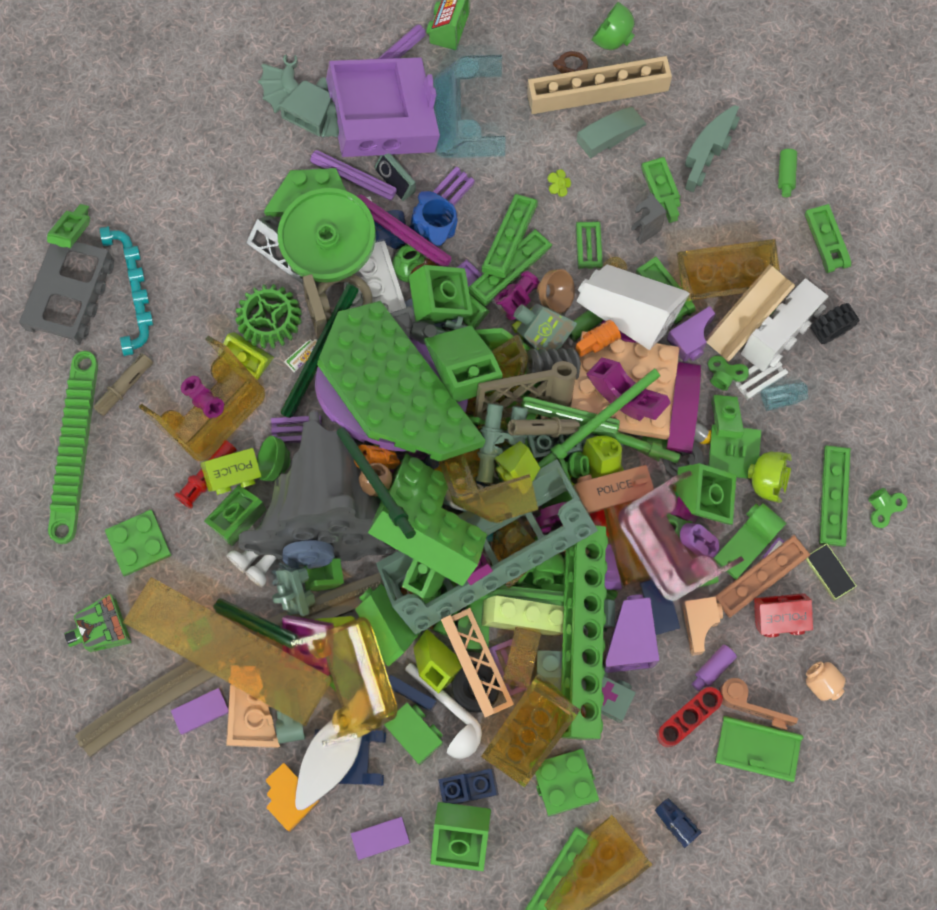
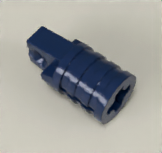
(677, 822)

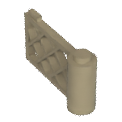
(556, 388)

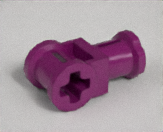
(517, 294)
(202, 397)

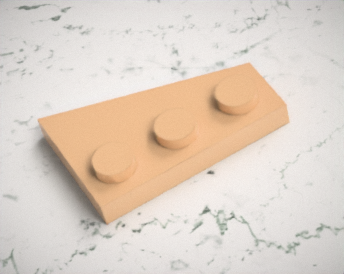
(249, 722)

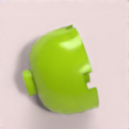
(770, 475)

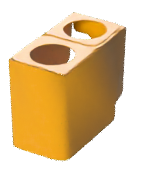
(283, 796)

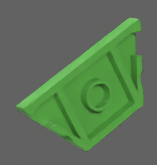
(298, 183)

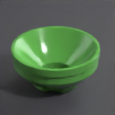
(404, 267)
(273, 458)

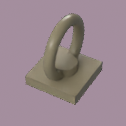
(318, 302)

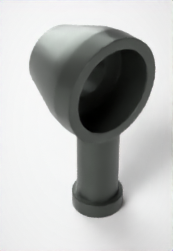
(422, 330)

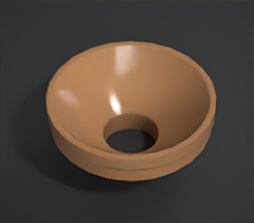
(561, 290)

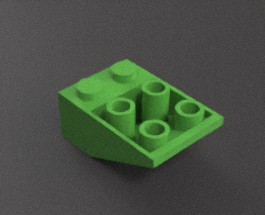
(463, 362)

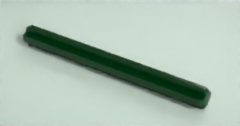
(311, 366)

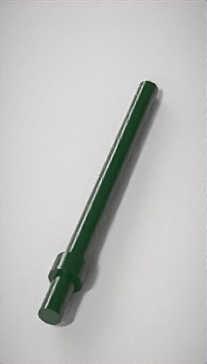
(396, 513)

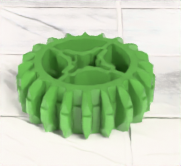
(259, 320)

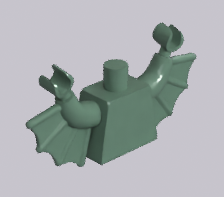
(301, 103)

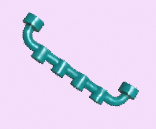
(139, 296)

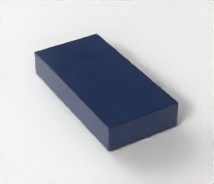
(412, 693)

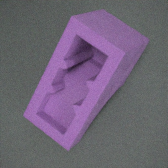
(690, 335)

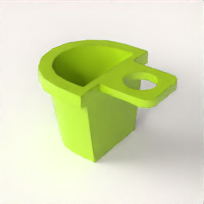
(603, 456)

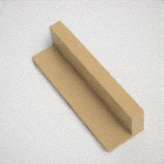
(749, 312)

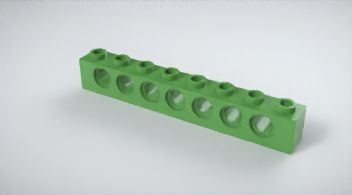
(574, 639)

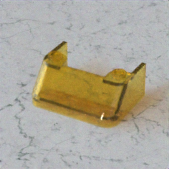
(204, 435)
(492, 502)
(357, 676)

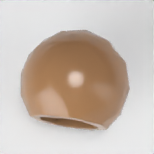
(384, 475)

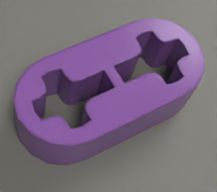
(702, 537)

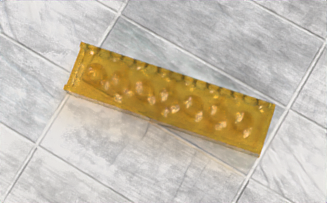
(228, 651)

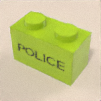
(231, 470)

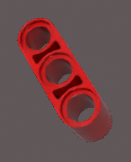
(700, 711)

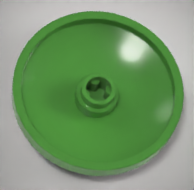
(327, 234)

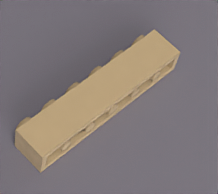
(599, 85)

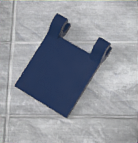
(358, 773)

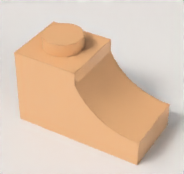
(699, 618)

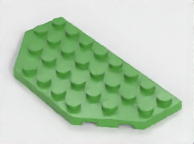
(393, 386)

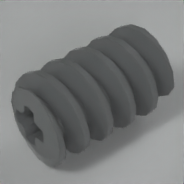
(544, 359)

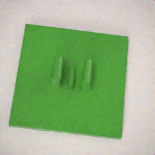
(734, 454)

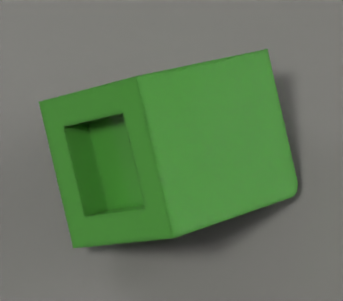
(325, 577)

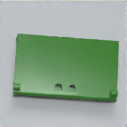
(765, 748)

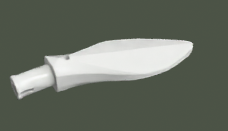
(324, 766)

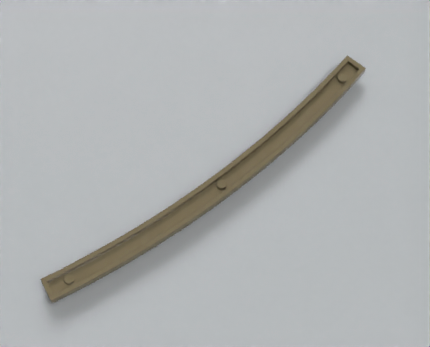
(189, 676)

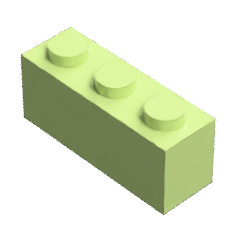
(529, 615)

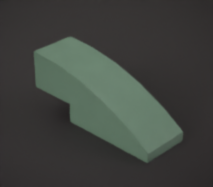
(609, 131)

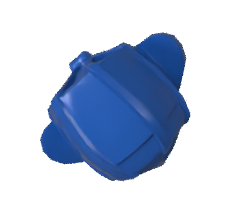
(430, 218)

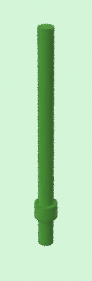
(652, 449)
(560, 451)

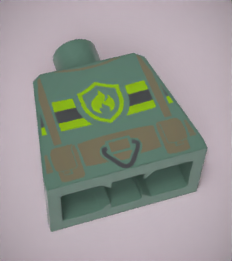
(543, 326)

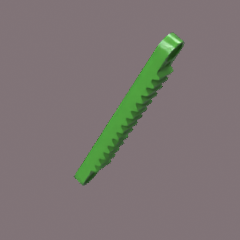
(73, 447)

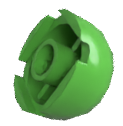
(615, 29)
(549, 572)

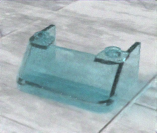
(458, 136)

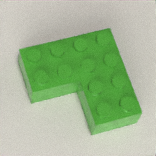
(441, 537)

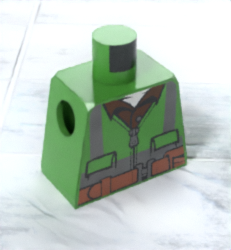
(99, 626)

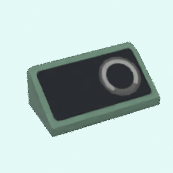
(395, 176)

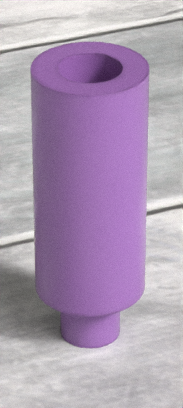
(714, 667)

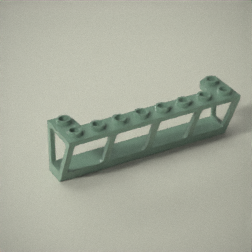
(547, 484)

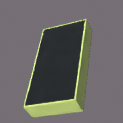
(830, 572)

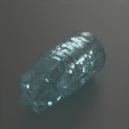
(784, 395)

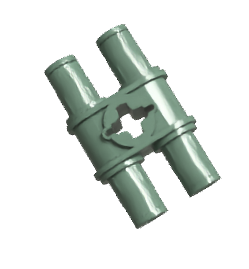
(494, 435)

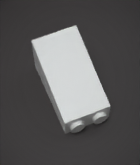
(633, 302)

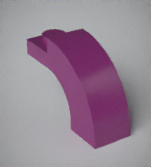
(613, 381)

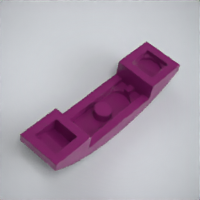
(684, 407)

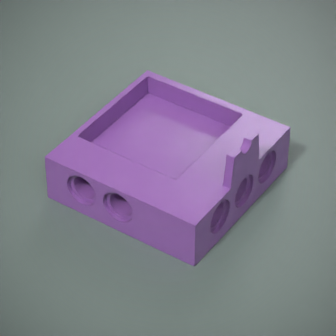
(383, 106)

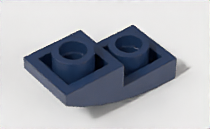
(662, 609)
(468, 787)

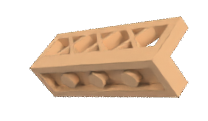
(470, 671)

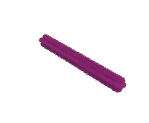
(407, 234)

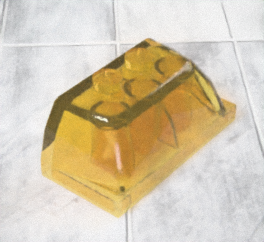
(725, 268)
(531, 730)

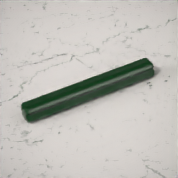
(255, 622)

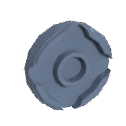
(311, 553)

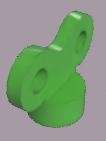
(726, 373)
(885, 505)

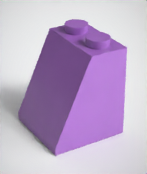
(633, 637)

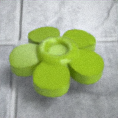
(559, 183)

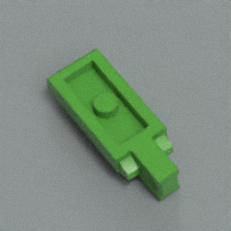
(662, 186)
(69, 227)

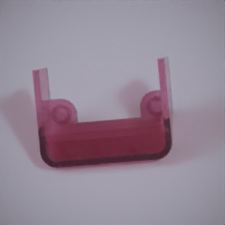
(660, 546)

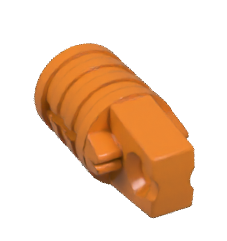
(598, 338)
(375, 454)

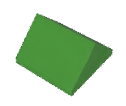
(235, 514)

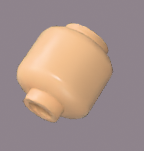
(825, 681)

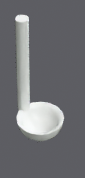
(469, 737)

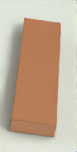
(762, 576)

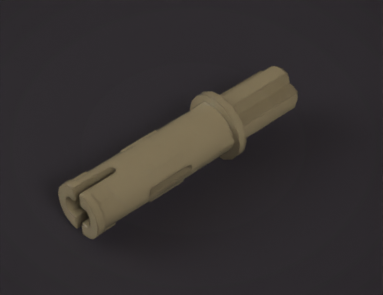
(123, 384)
(543, 427)

